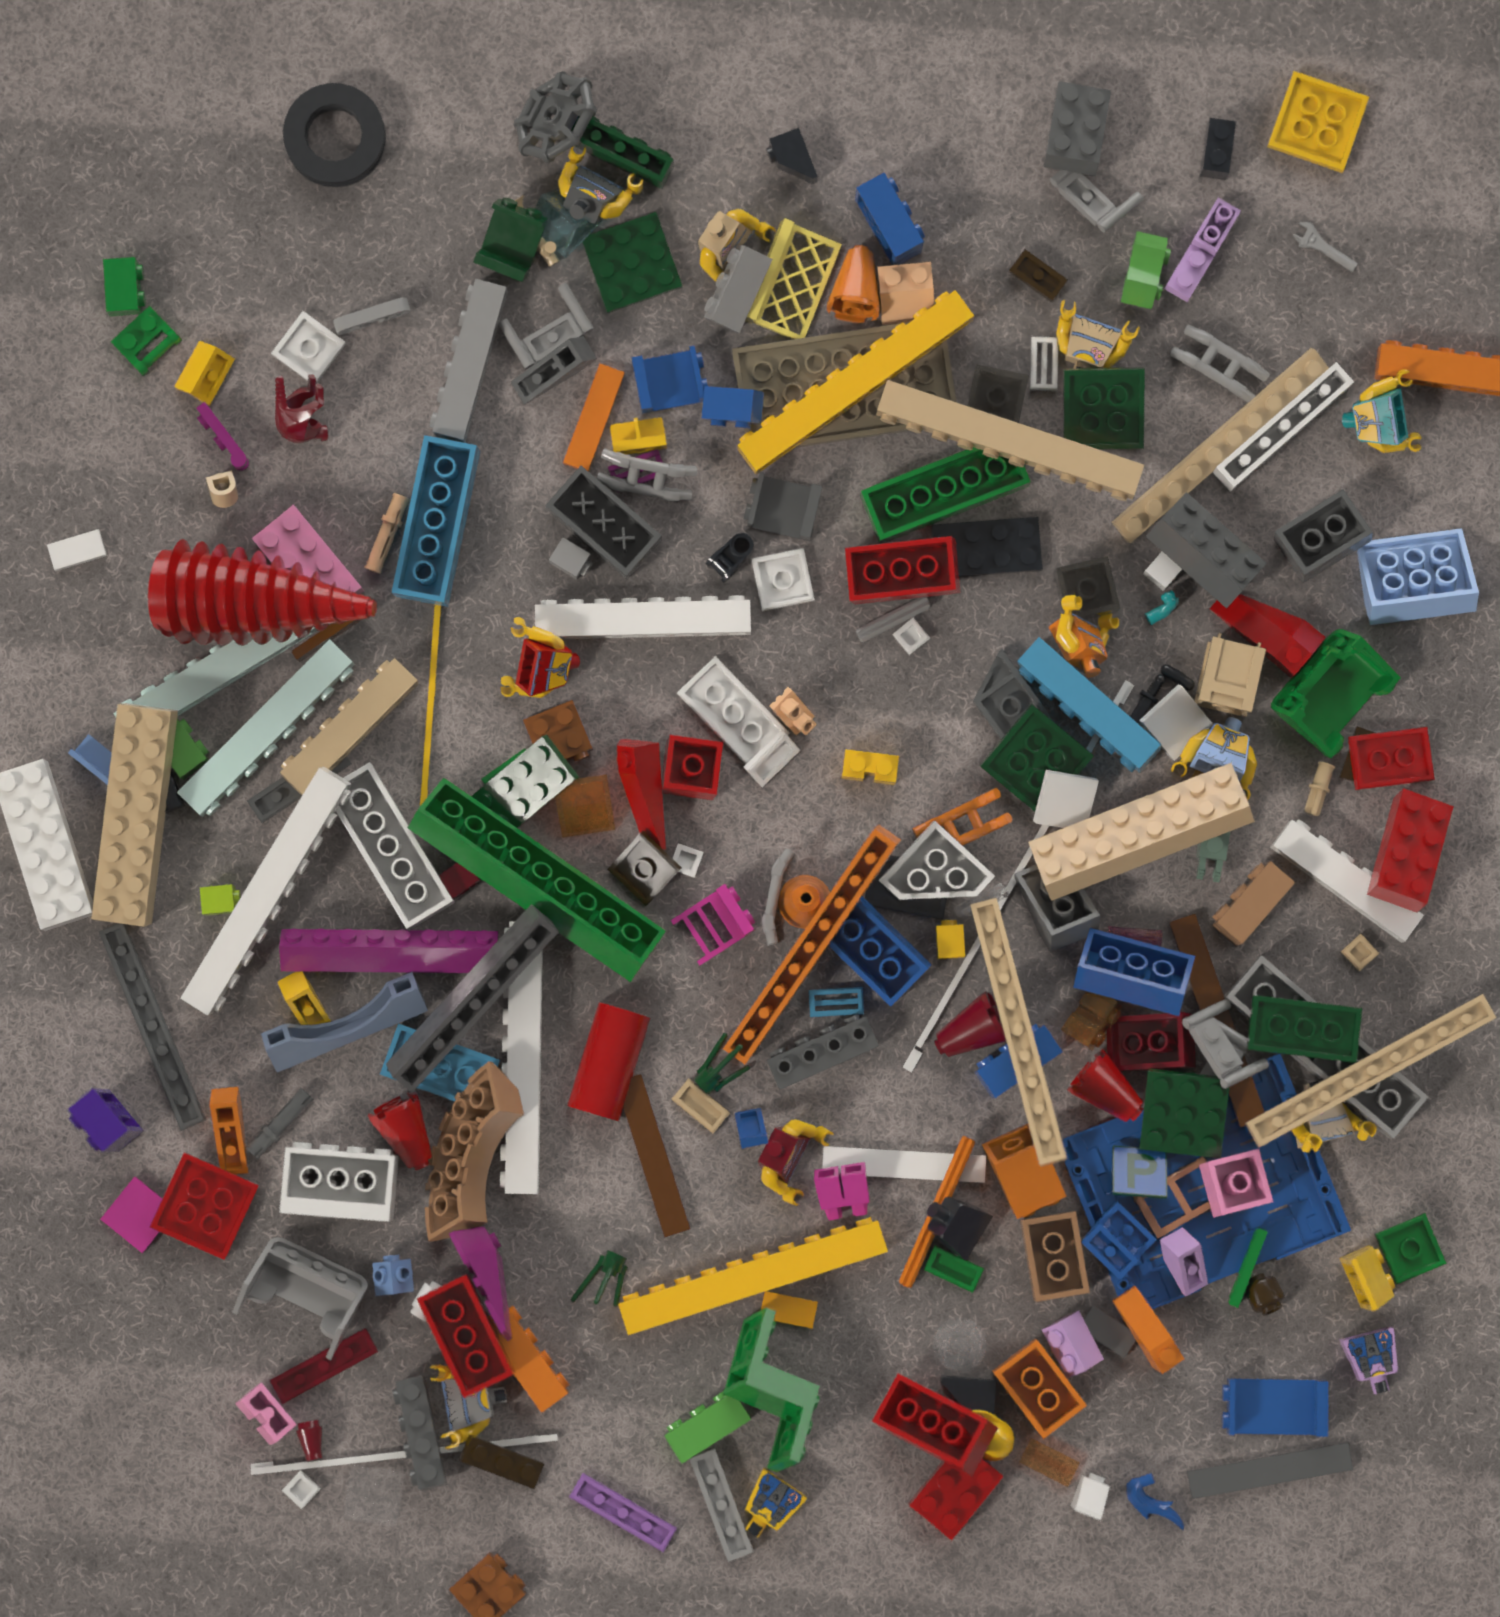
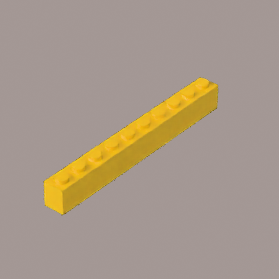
(855, 382)
(752, 1277)

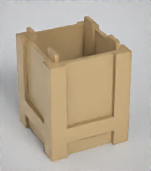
(1229, 676)

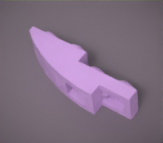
(1202, 249)

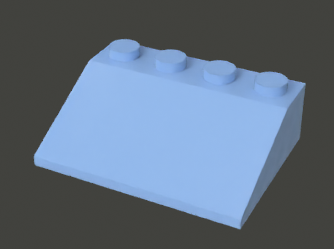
(1417, 577)

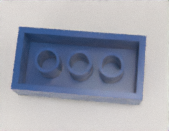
(878, 952)
(1134, 971)

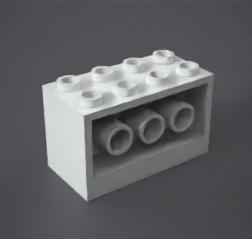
(326, 1196)

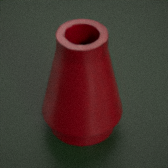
(310, 1438)

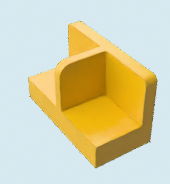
(638, 436)

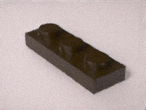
(501, 1461)

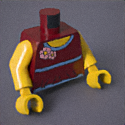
(784, 1153)

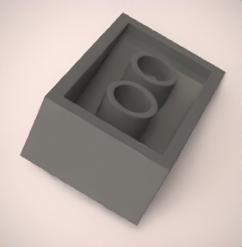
(1059, 920)

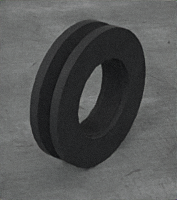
(321, 100)

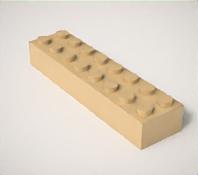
(134, 814)
(1141, 831)

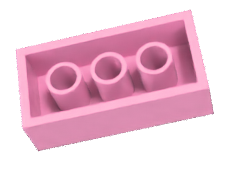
(298, 542)

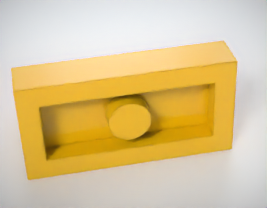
(204, 372)

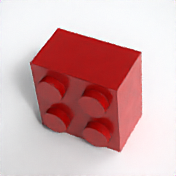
(691, 767)

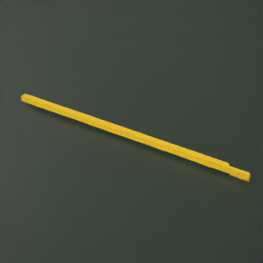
(430, 704)

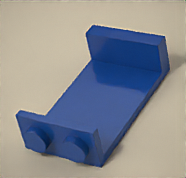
(1276, 1407)

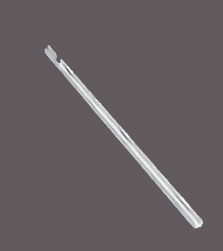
(267, 1467)

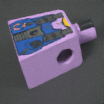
(1372, 1356)

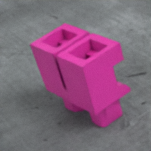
(830, 1190)

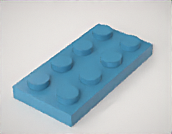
(450, 1074)

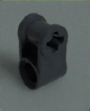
(730, 557)

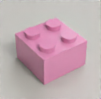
(1236, 1183)

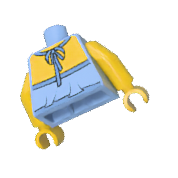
(1219, 747)

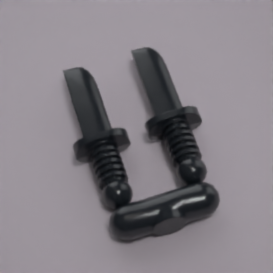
(1148, 697)

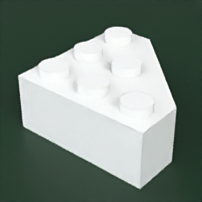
(936, 869)

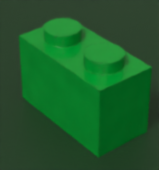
(122, 286)

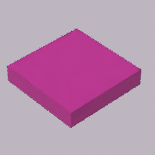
(133, 1214)

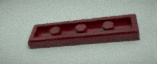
(319, 1368)

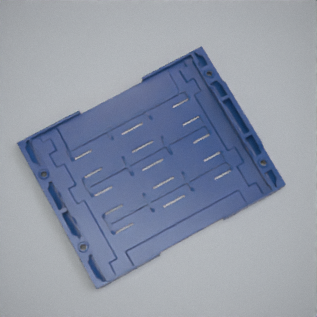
(1301, 1176)

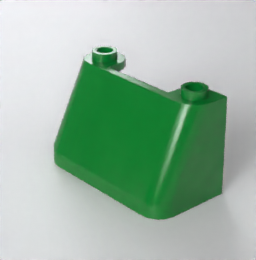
(1333, 689)

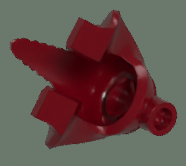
(292, 418)

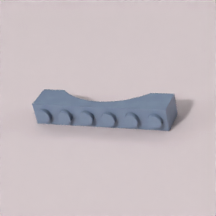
(295, 1043)

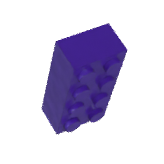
(104, 1120)

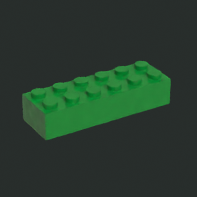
(939, 492)

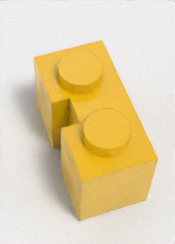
(862, 763)

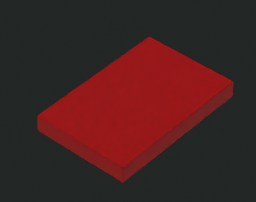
(1391, 758)

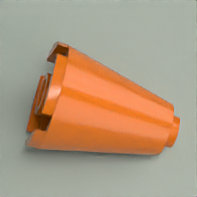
(856, 288)
(790, 903)

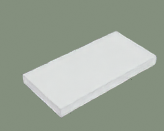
(730, 710)

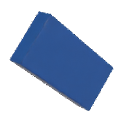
(751, 1128)

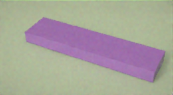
(623, 1512)

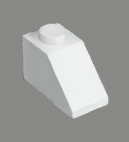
(1091, 1496)

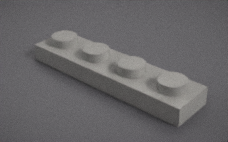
(721, 1505)

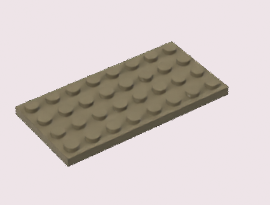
(793, 366)

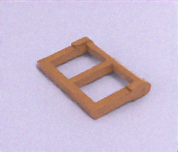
(1189, 1214)

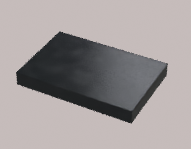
(883, 898)

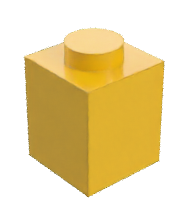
(950, 940)

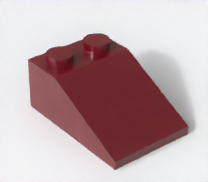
(1151, 1042)

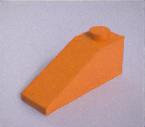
(229, 1129)
(1148, 1330)

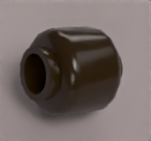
(1264, 1294)

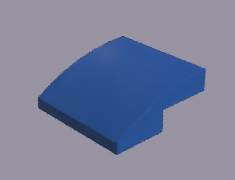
(1118, 1240)

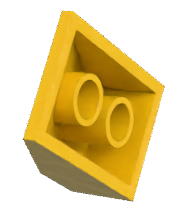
(1368, 1277)

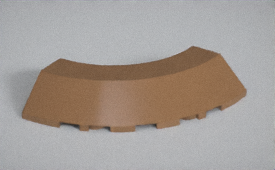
(466, 1151)

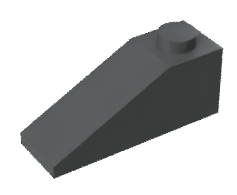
(554, 369)

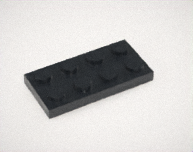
(995, 545)

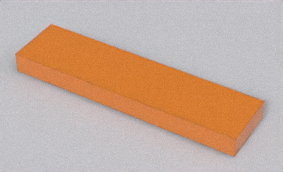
(594, 417)

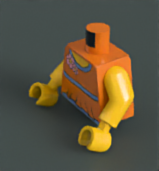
(1081, 640)

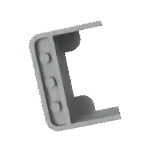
(308, 1282)

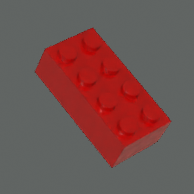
(902, 570)
(1410, 850)
(465, 1336)
(935, 1424)

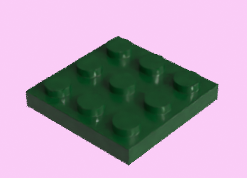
(631, 262)
(1104, 407)
(1030, 750)
(1184, 1113)

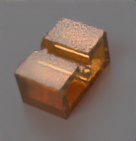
(1091, 1020)

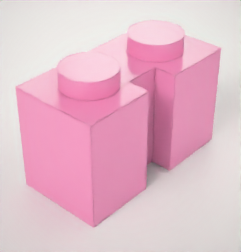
(266, 1409)

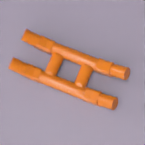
(969, 808)

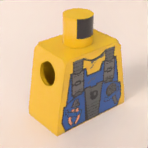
(771, 1503)

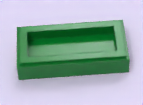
(953, 1269)

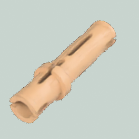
(387, 532)

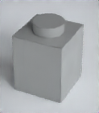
(571, 559)

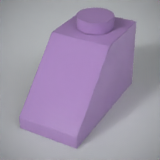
(1184, 1260)

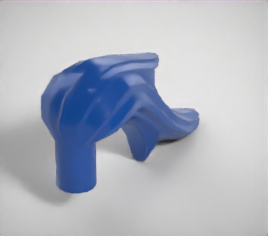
(1147, 1504)

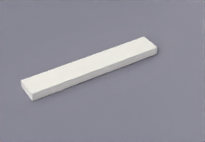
(904, 1163)

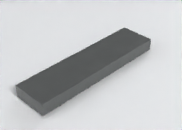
(280, 796)

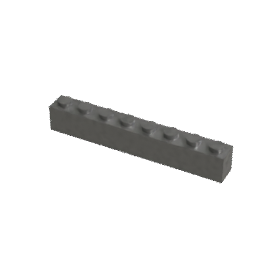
(471, 998)

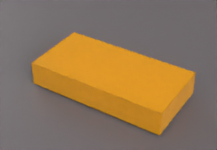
(791, 1309)

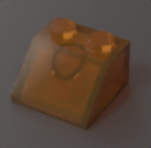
(585, 807)

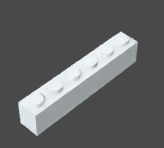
(1283, 427)
(1342, 878)

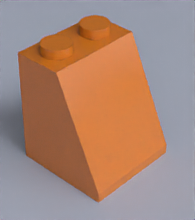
(1020, 1174)

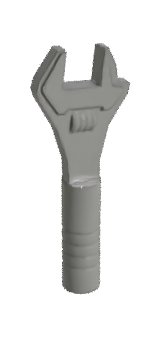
(1313, 240)

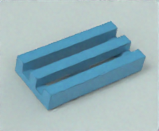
(812, 1003)

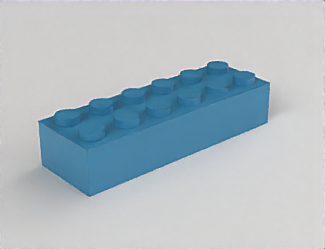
(436, 521)
(1091, 706)

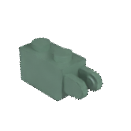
(1214, 850)

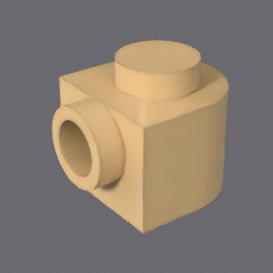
(222, 489)

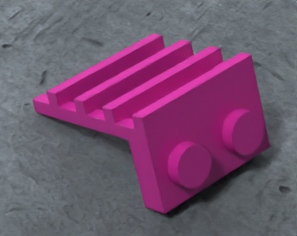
(736, 921)

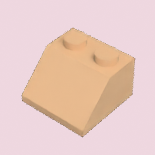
(904, 291)

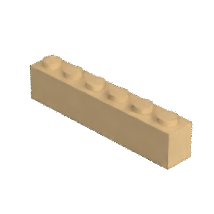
(351, 725)

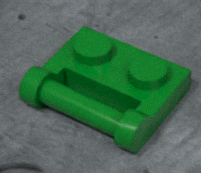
(140, 334)

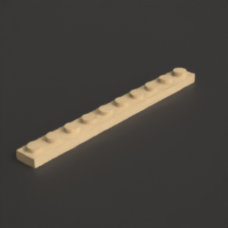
(1219, 446)
(1018, 1032)
(1370, 1070)

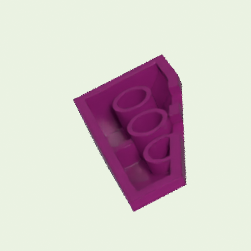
(483, 1260)

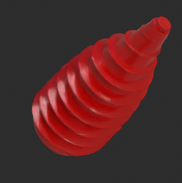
(242, 599)

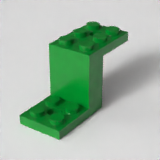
(772, 1390)

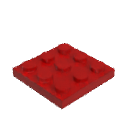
(204, 1205)

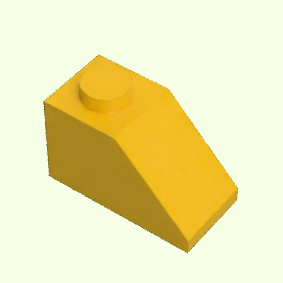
(303, 999)

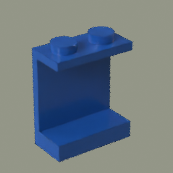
(669, 380)

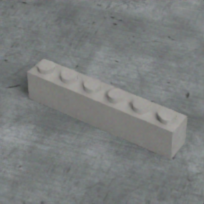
(469, 361)

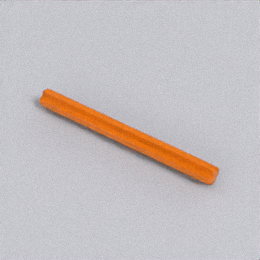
(946, 1189)

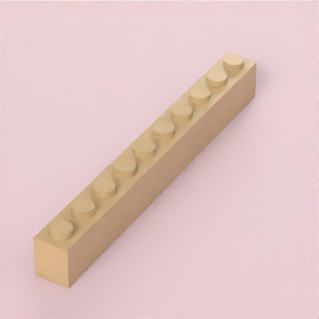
(1010, 440)

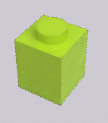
(219, 899)

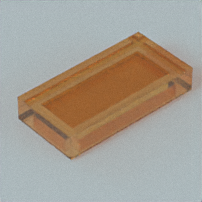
(1049, 1462)

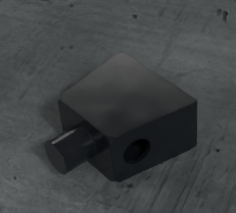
(957, 1225)

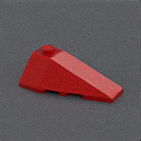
(1285, 637)
(641, 778)

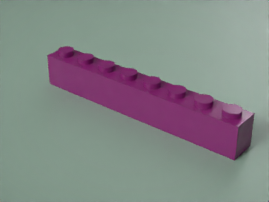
(383, 950)

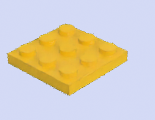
(1318, 121)

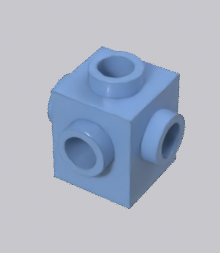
(393, 1276)

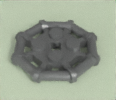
(564, 106)

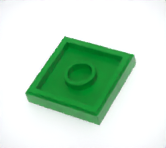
(1410, 1248)

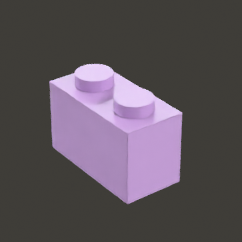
(1072, 1344)

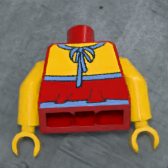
(542, 663)

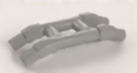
(1204, 364)
(638, 464)
(776, 879)

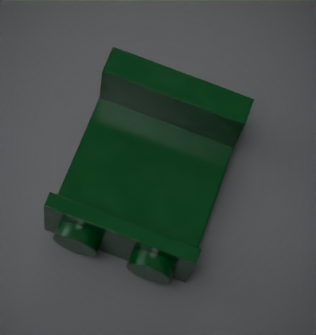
(511, 239)

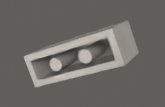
(737, 287)

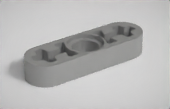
(363, 318)

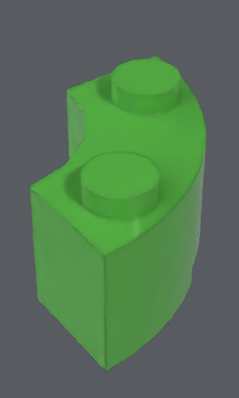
(1144, 270)

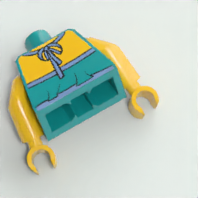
(1381, 416)

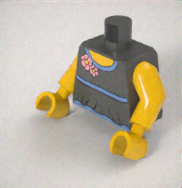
(592, 195)

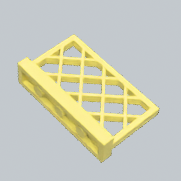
(778, 253)

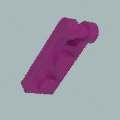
(223, 438)

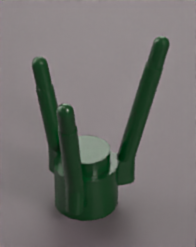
(709, 1077)
(612, 1265)

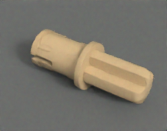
(1319, 788)

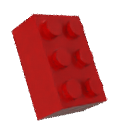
(953, 1496)

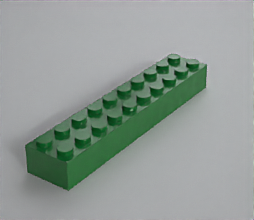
(537, 877)

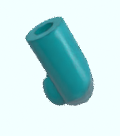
(1163, 610)

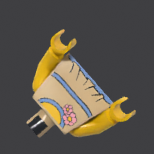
(723, 234)
(1091, 342)
(1331, 1125)

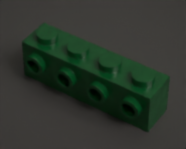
(626, 152)

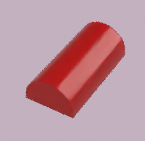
(608, 1061)

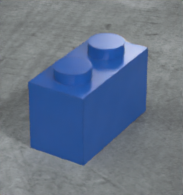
(732, 405)

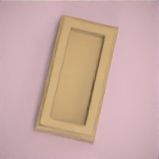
(700, 1106)

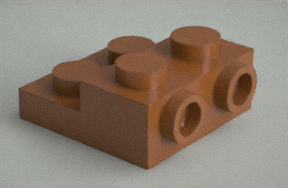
(563, 728)
(489, 1588)

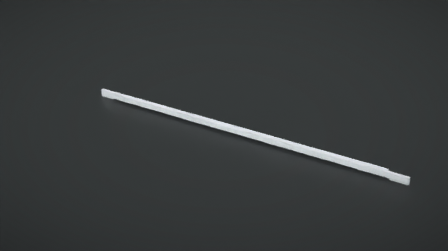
(915, 1054)

